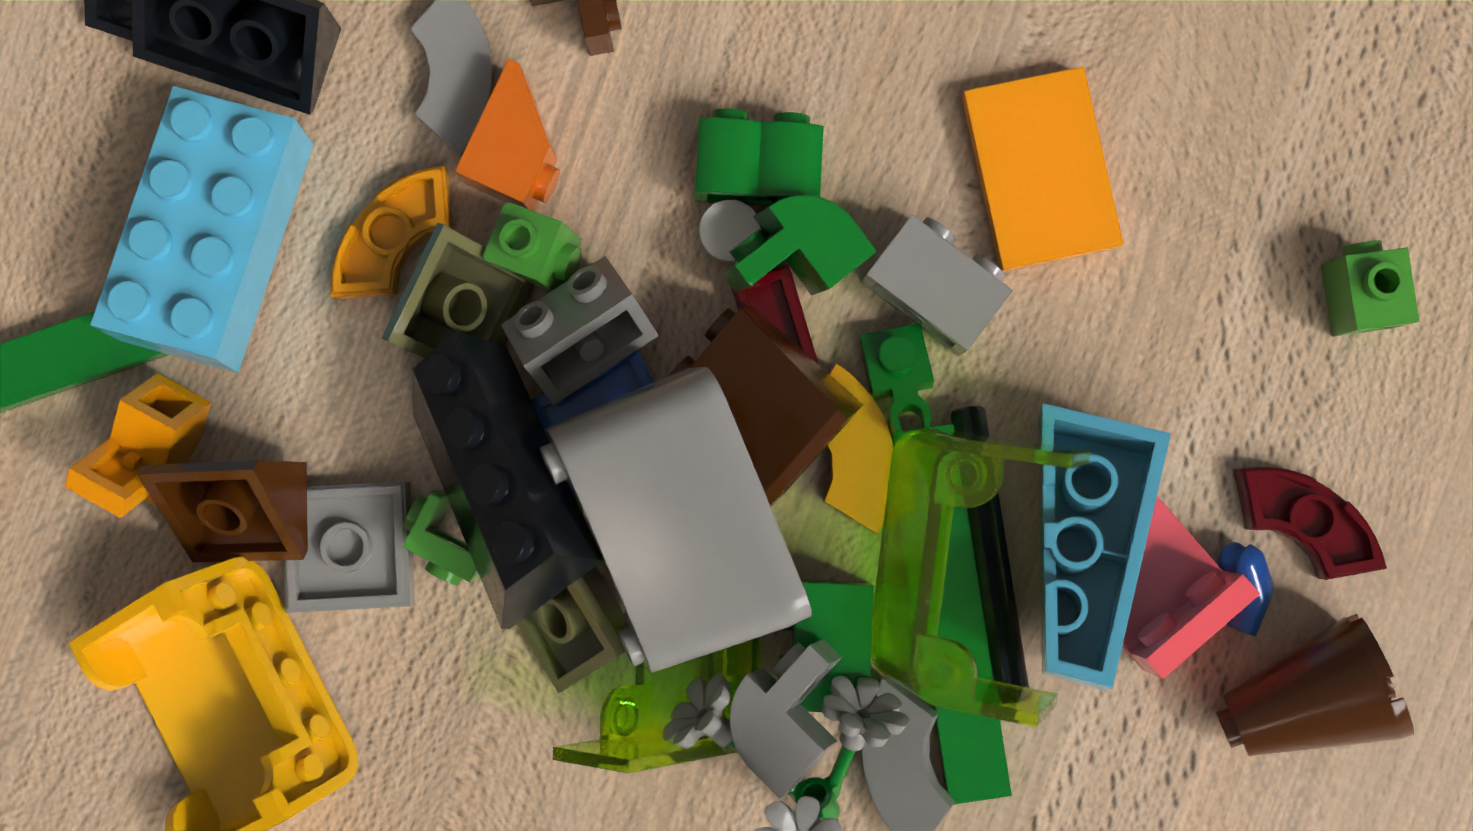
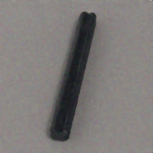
(994, 570)

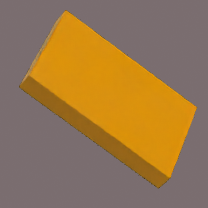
(1042, 169)

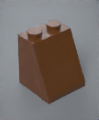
(776, 394)

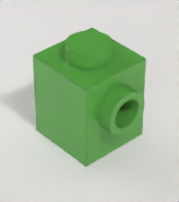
(1369, 289)

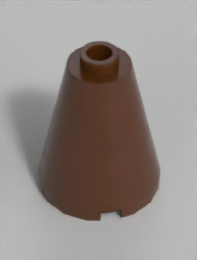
(1319, 696)

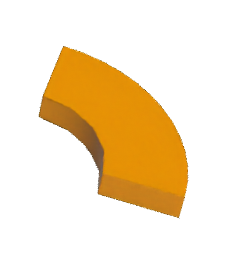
(388, 231)
(860, 459)

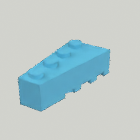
(1093, 539)

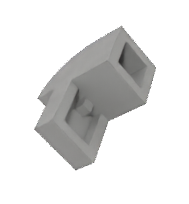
(771, 725)

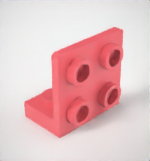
(1179, 597)

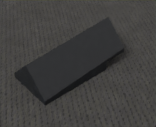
(246, 45)

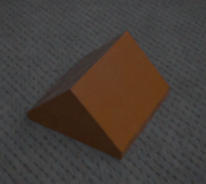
(233, 508)

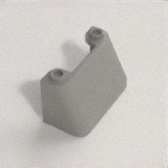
(678, 519)

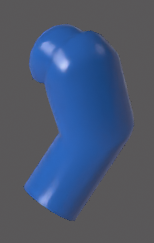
(1253, 565)

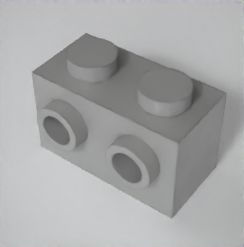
(579, 330)

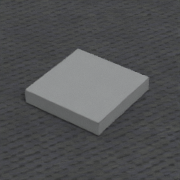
(353, 550)

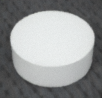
(726, 226)

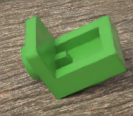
(534, 247)
(446, 554)

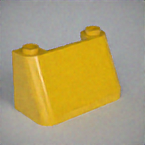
(226, 696)

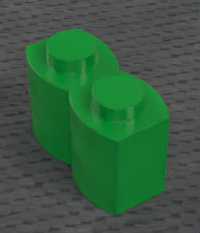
(756, 158)

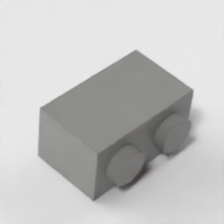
(938, 284)

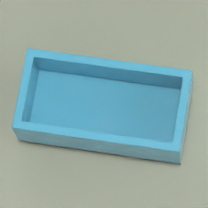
(204, 230)

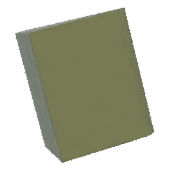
(453, 293)
(576, 630)

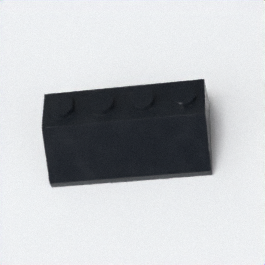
(487, 454)

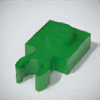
(898, 369)

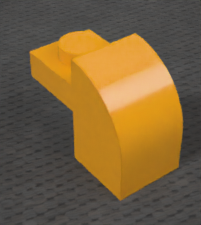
(151, 427)

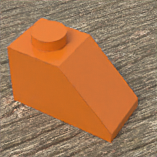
(510, 145)

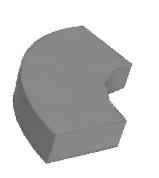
(458, 71)
(901, 771)

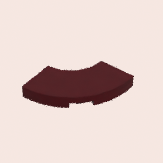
(1312, 516)

